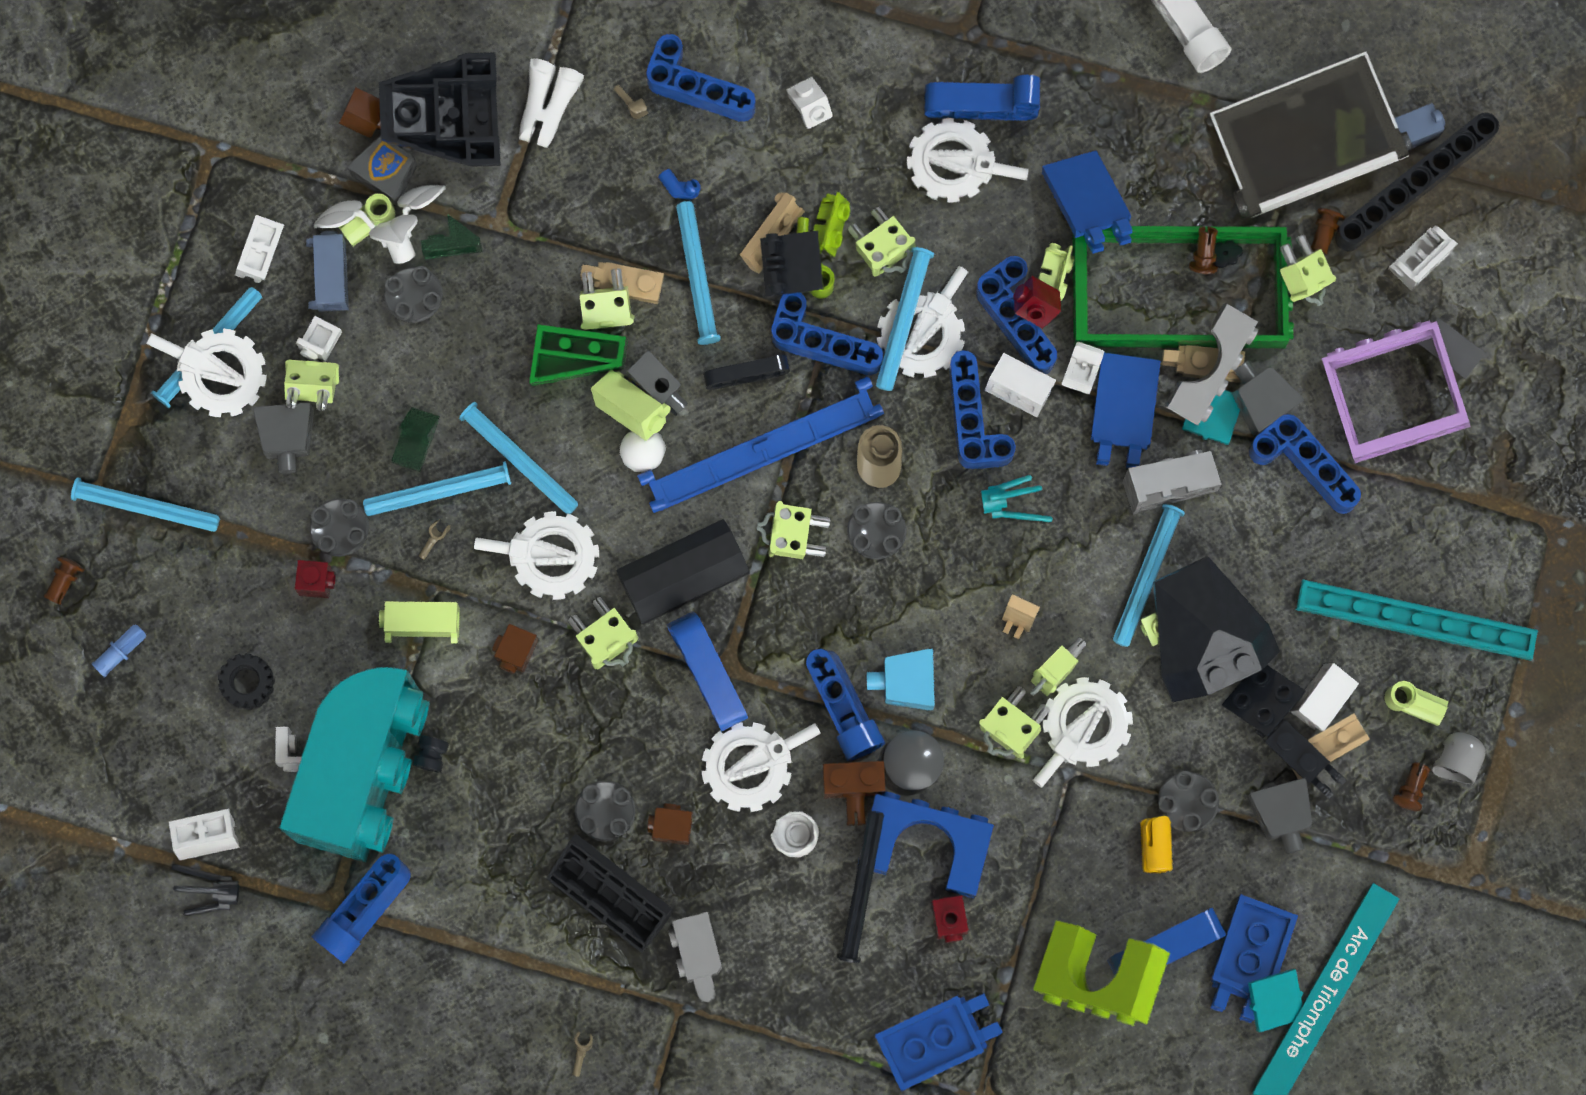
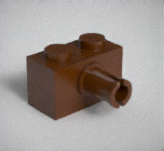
(854, 783)

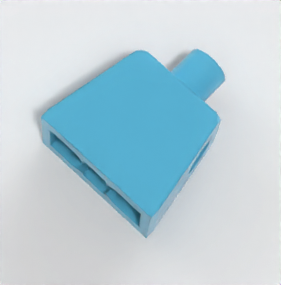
(906, 680)

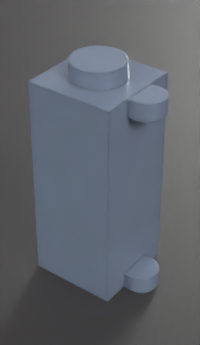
(1422, 125)
(329, 272)

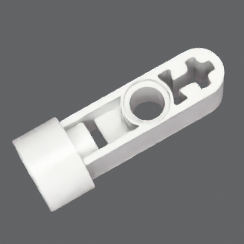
(1201, 41)

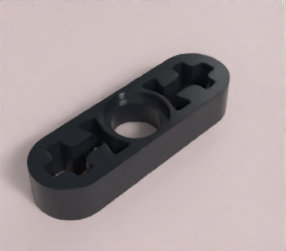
(746, 372)

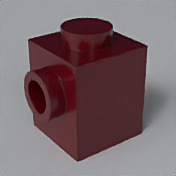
(1037, 302)
(314, 579)
(950, 918)

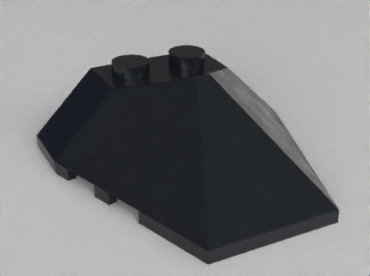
(445, 110)
(1207, 632)

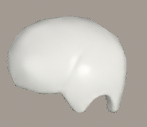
(642, 454)
(795, 834)

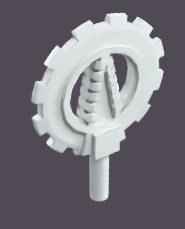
(973, 164)
(934, 313)
(198, 362)
(529, 551)
(1071, 741)
(769, 754)

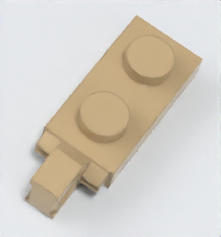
(641, 283)
(1195, 361)

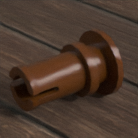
(1326, 227)
(1205, 256)
(62, 580)
(1412, 790)

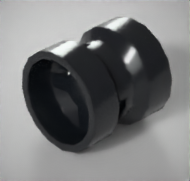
(429, 757)

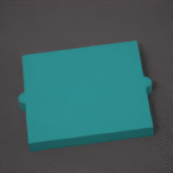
(1220, 422)
(1275, 999)

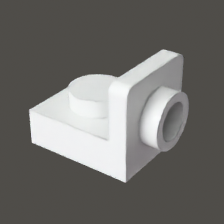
(285, 745)

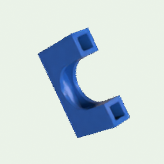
(967, 835)

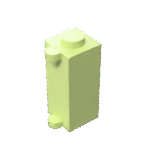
(629, 405)
(420, 620)

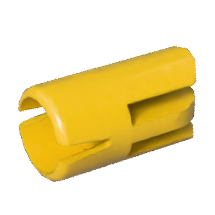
(1156, 845)

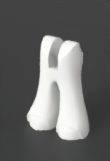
(540, 79)

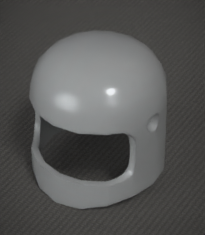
(1462, 754)

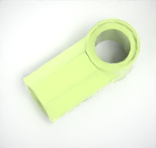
(357, 229)
(1418, 703)

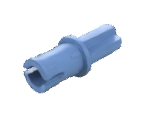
(119, 650)

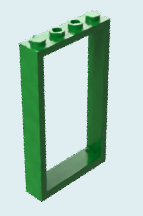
(1182, 234)

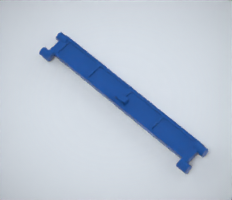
(762, 449)

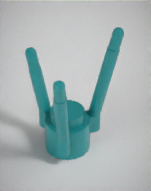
(995, 499)

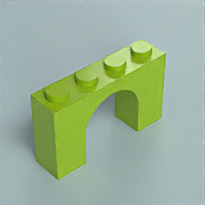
(1126, 996)

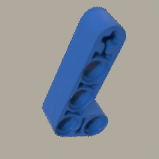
(703, 84)
(984, 100)
(1011, 326)
(829, 340)
(973, 410)
(1308, 467)
(707, 670)
(1182, 938)

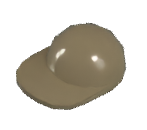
(879, 456)

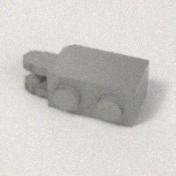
(698, 953)

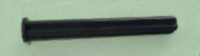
(862, 887)

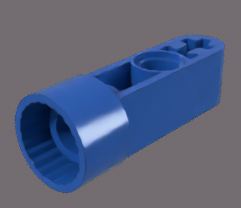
(857, 734)
(340, 934)

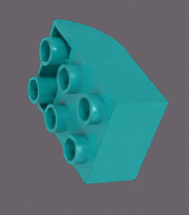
(354, 762)

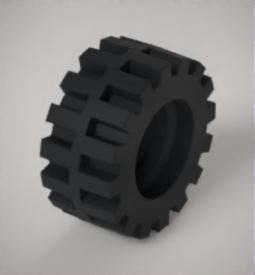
(241, 663)

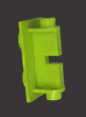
(835, 212)

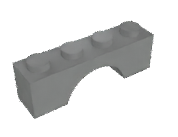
(1232, 331)

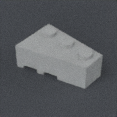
(1171, 481)

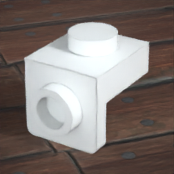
(810, 102)
(318, 340)
(1083, 367)

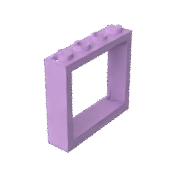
(1392, 341)

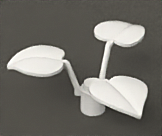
(391, 234)

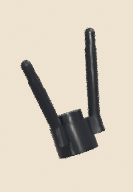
(224, 892)

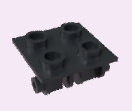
(791, 263)
(1264, 700)

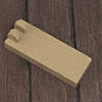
(779, 221)
(1020, 614)
(1339, 739)

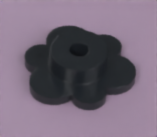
(1227, 253)

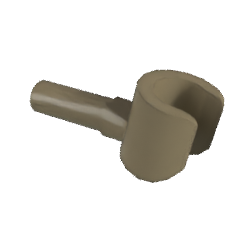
(637, 108)
(435, 535)
(581, 1051)

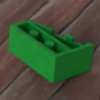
(574, 354)

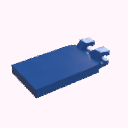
(1089, 199)
(1124, 406)
(1250, 951)
(935, 1040)

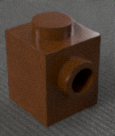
(362, 113)
(514, 649)
(670, 824)

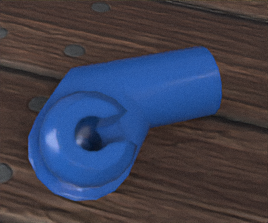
(677, 189)

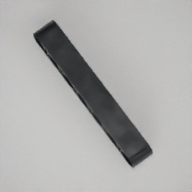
(1427, 172)

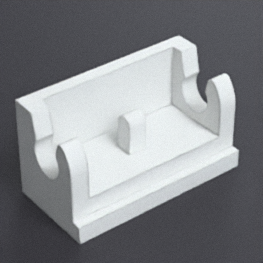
(259, 249)
(1422, 257)
(1020, 385)
(1324, 697)
(203, 834)

